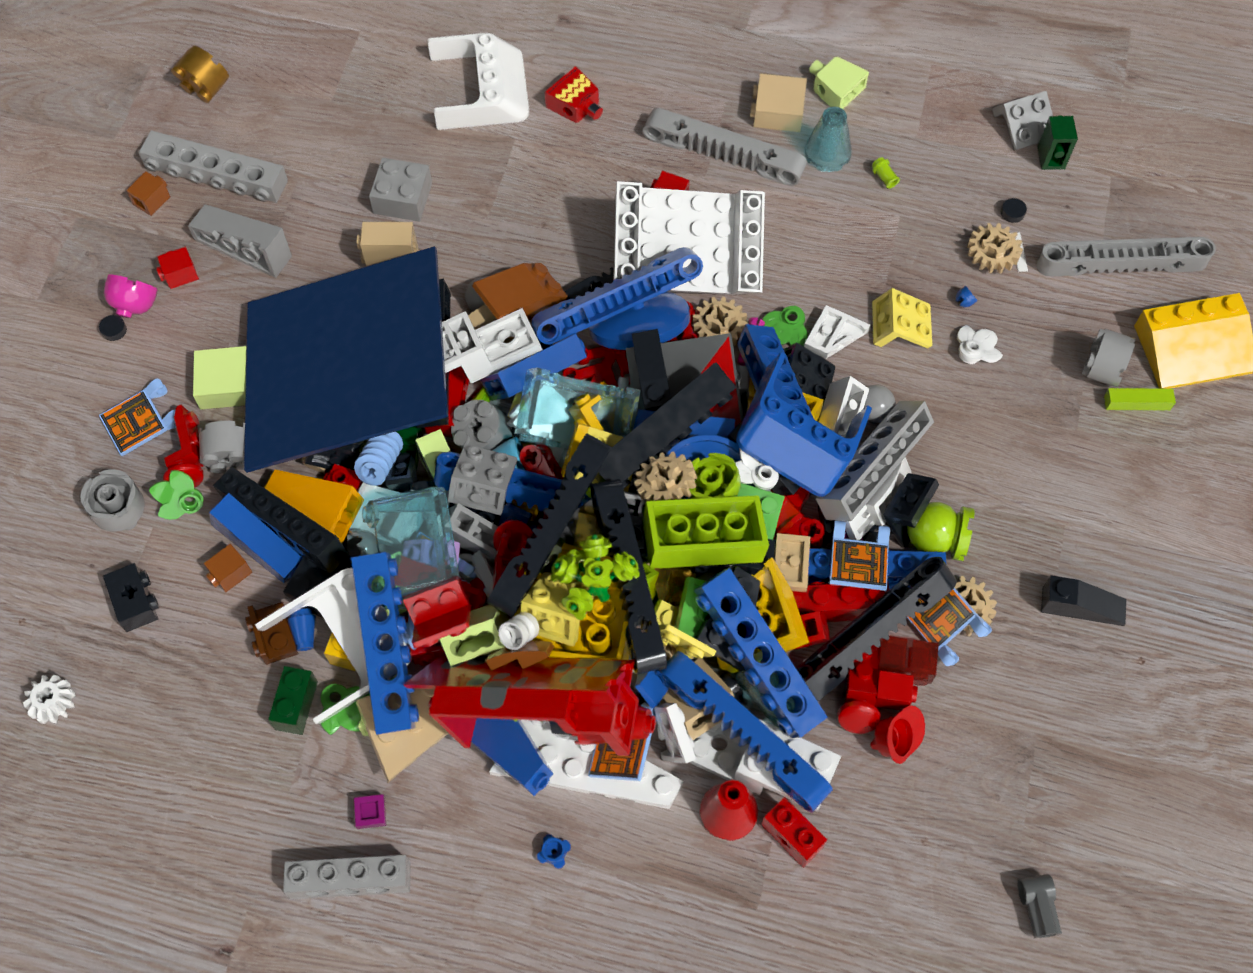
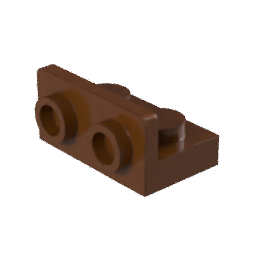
(274, 642)

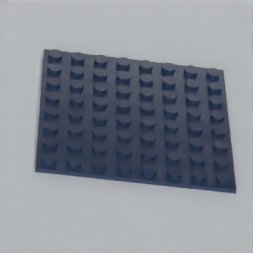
(344, 360)

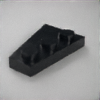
(709, 636)

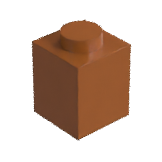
(148, 193)
(227, 568)

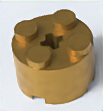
(200, 73)

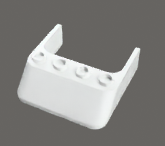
(500, 81)
(339, 607)

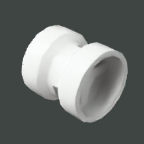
(518, 630)

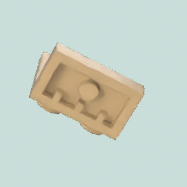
(792, 558)

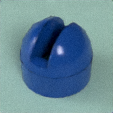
(969, 298)

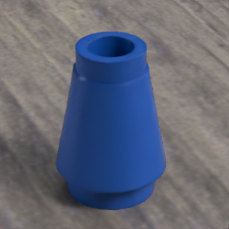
(302, 629)

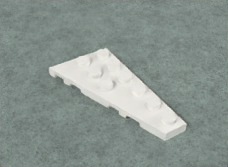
(572, 765)

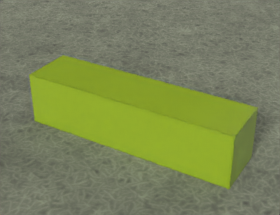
(1139, 399)

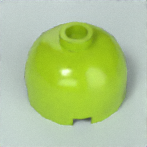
(716, 477)

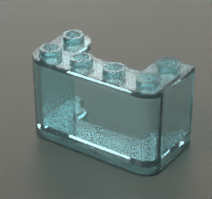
(548, 397)

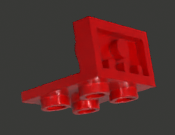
(438, 612)

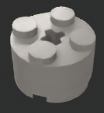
(1109, 357)
(480, 425)
(222, 446)
(113, 500)

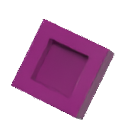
(370, 811)

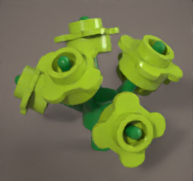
(596, 573)

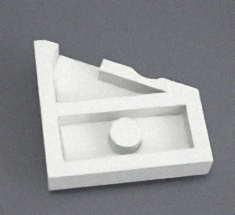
(834, 332)
(672, 729)

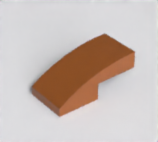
(526, 655)

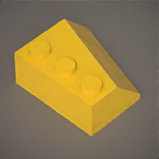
(778, 610)

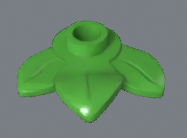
(785, 329)
(173, 494)
(348, 717)

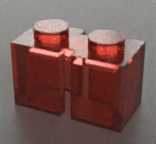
(920, 663)

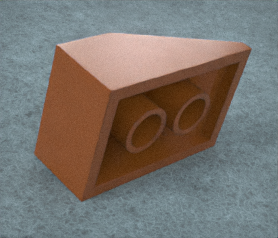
(520, 287)

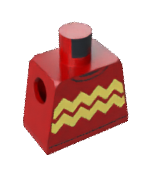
(574, 97)

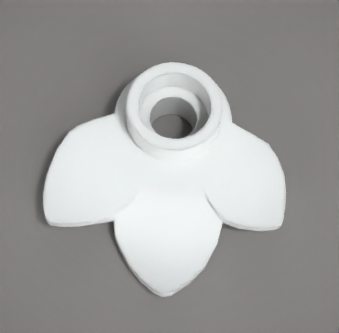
(977, 345)
(751, 469)

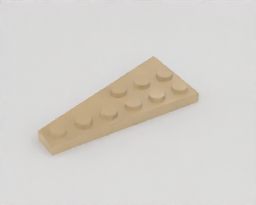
(403, 747)

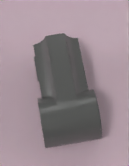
(1039, 896)

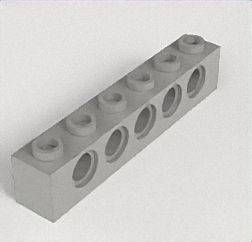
(213, 166)
(876, 460)

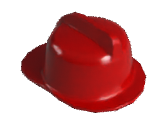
(900, 735)

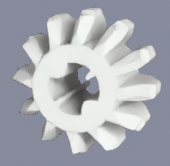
(49, 699)

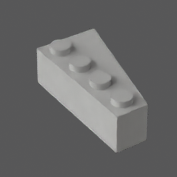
(242, 238)

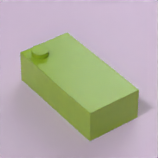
(704, 531)

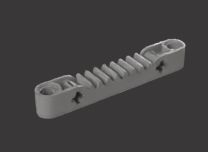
(782, 167)
(1171, 254)

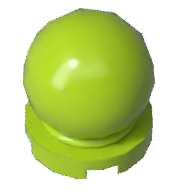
(943, 530)

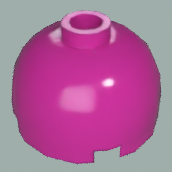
(128, 296)

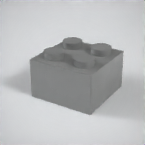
(401, 189)

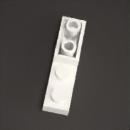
(874, 509)

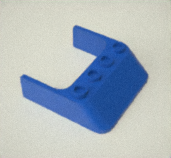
(794, 441)

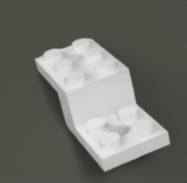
(483, 350)
(737, 765)

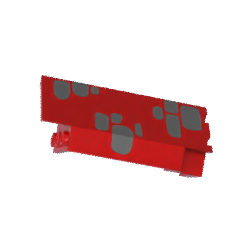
(573, 692)

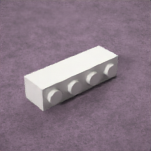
(842, 404)

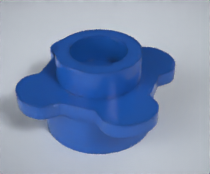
(549, 844)

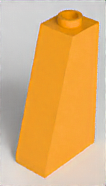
(323, 501)

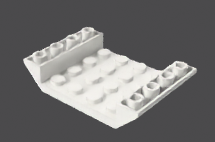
(716, 226)

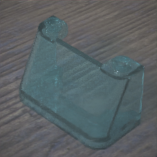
(416, 533)

